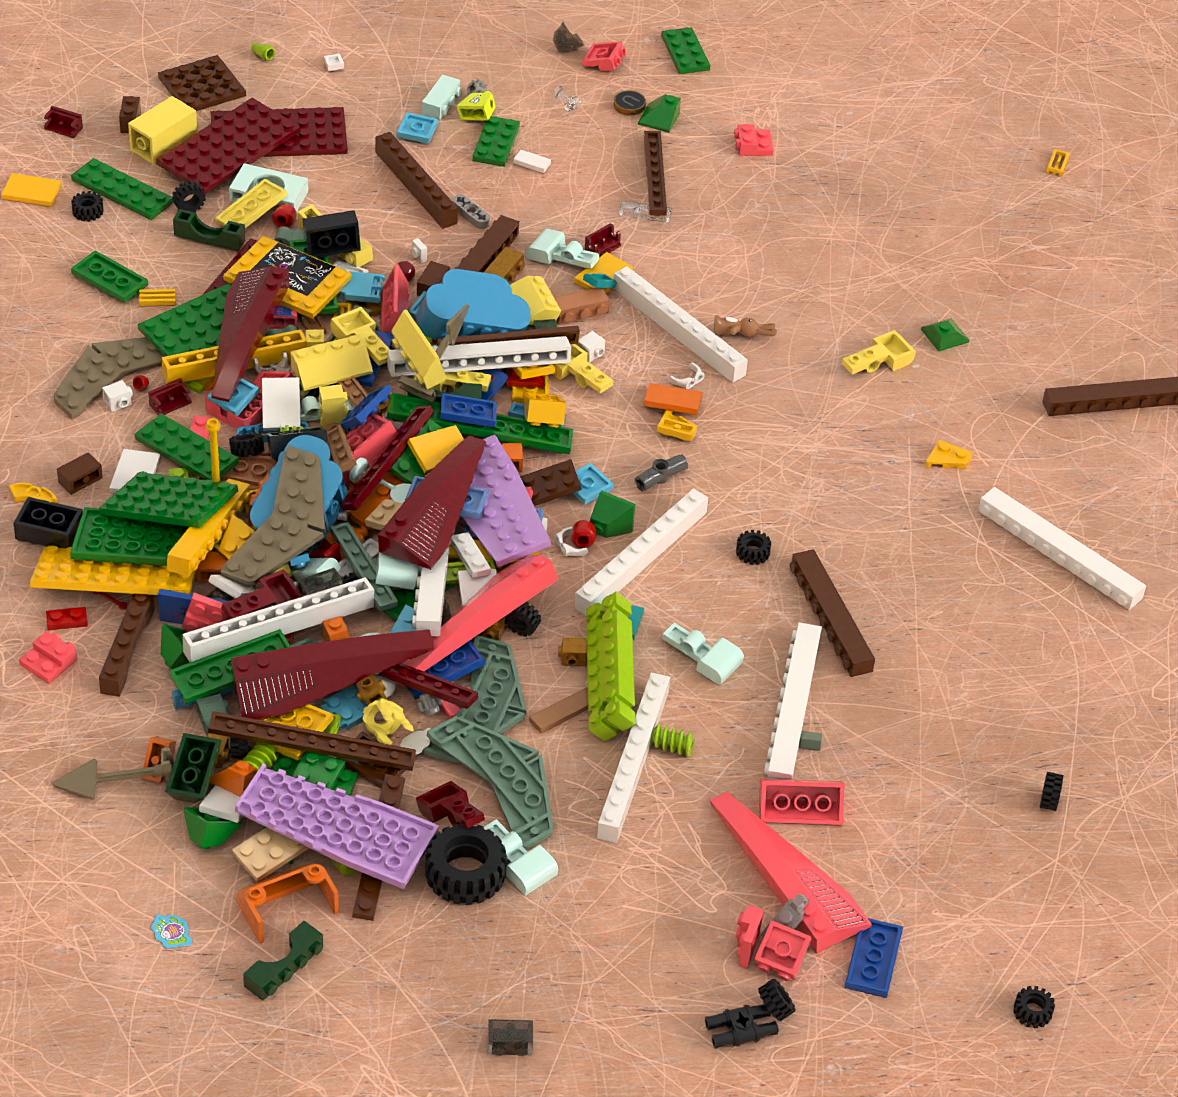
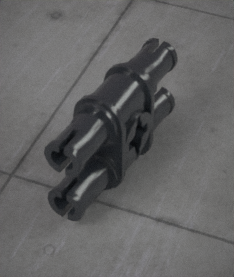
(741, 1025)

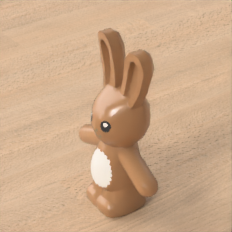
(747, 327)

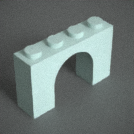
(251, 175)

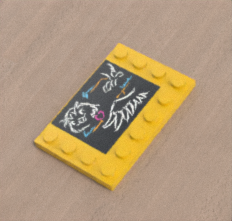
(310, 279)

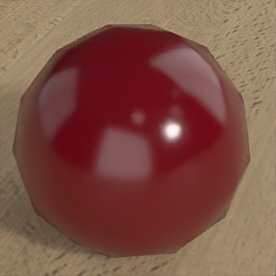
(407, 269)

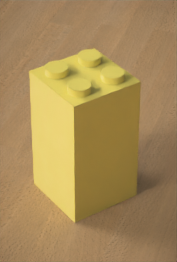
(162, 129)

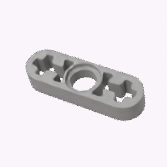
(479, 218)

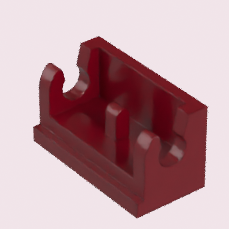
(63, 122)
(603, 240)
(169, 397)

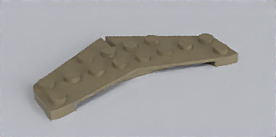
(99, 368)
(287, 530)

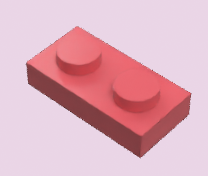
(199, 426)

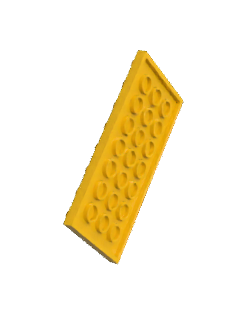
(59, 571)

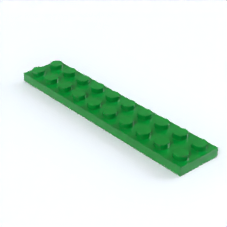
(507, 428)

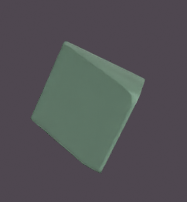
(811, 740)

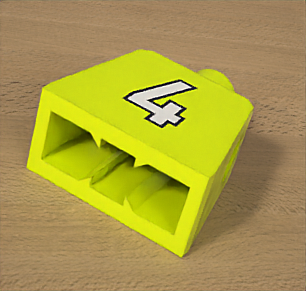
(477, 106)

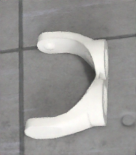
(283, 363)
(684, 383)
(566, 549)

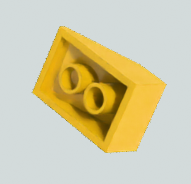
(544, 409)

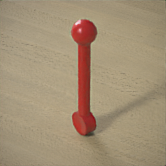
(122, 605)

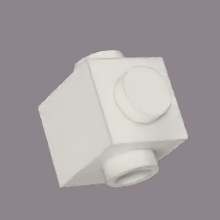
(593, 345)
(117, 396)

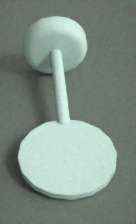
(397, 493)

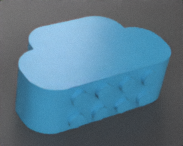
(490, 301)
(332, 483)

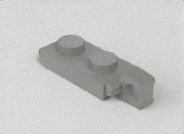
(791, 913)

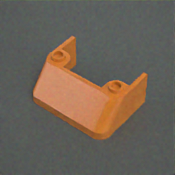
(280, 886)

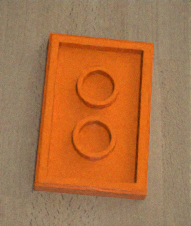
(673, 398)

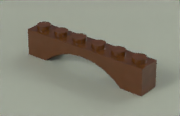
(118, 660)

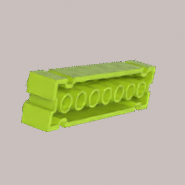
(610, 667)

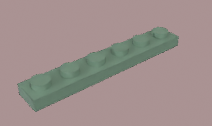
(362, 564)

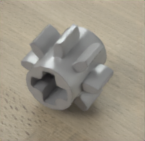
(476, 87)
(429, 704)

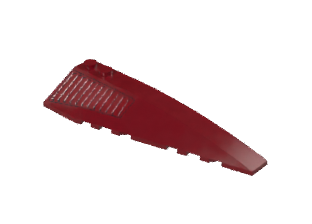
(246, 317)
(428, 517)
(291, 677)

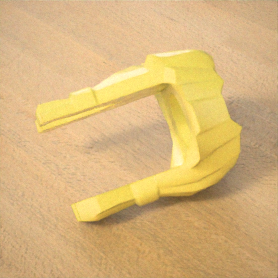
(391, 713)

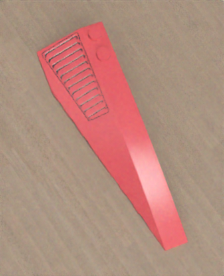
(490, 604)
(831, 911)

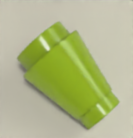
(265, 51)

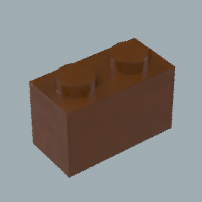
(129, 111)
(432, 275)
(79, 473)

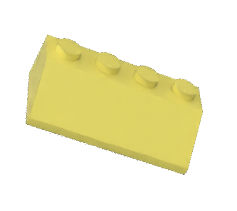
(417, 351)
(331, 362)

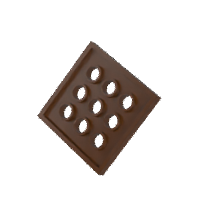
(198, 95)

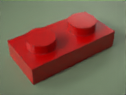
(515, 380)
(66, 618)

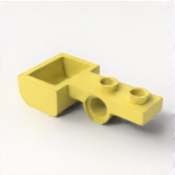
(356, 323)
(886, 348)
(584, 372)
(457, 379)

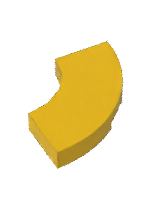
(22, 491)

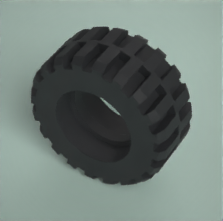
(459, 884)

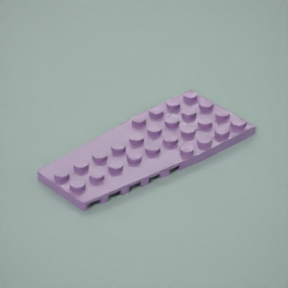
(509, 520)
(340, 826)

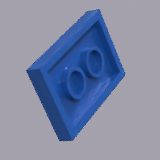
(365, 408)
(468, 410)

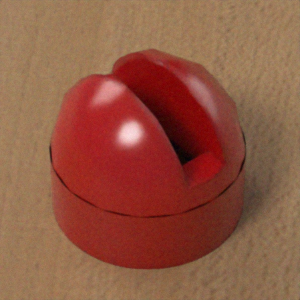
(140, 382)

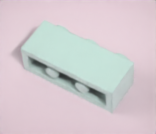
(441, 97)

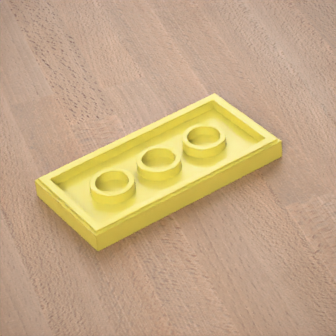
(252, 204)

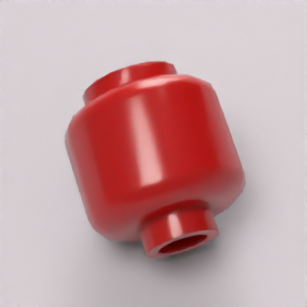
(284, 216)
(583, 534)

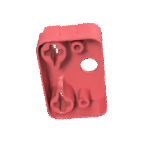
(251, 414)

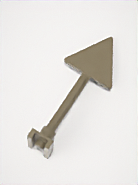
(453, 327)
(83, 779)

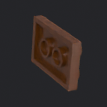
(552, 482)
(371, 772)

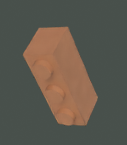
(582, 305)

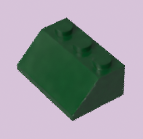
(193, 768)

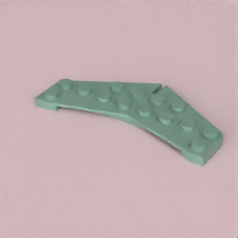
(499, 693)
(509, 767)

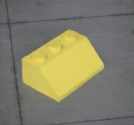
(538, 297)

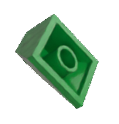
(661, 113)
(945, 334)
(612, 515)
(173, 646)
(207, 829)

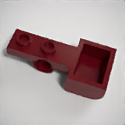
(271, 591)
(449, 801)

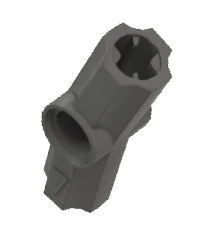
(661, 471)

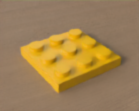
(306, 717)

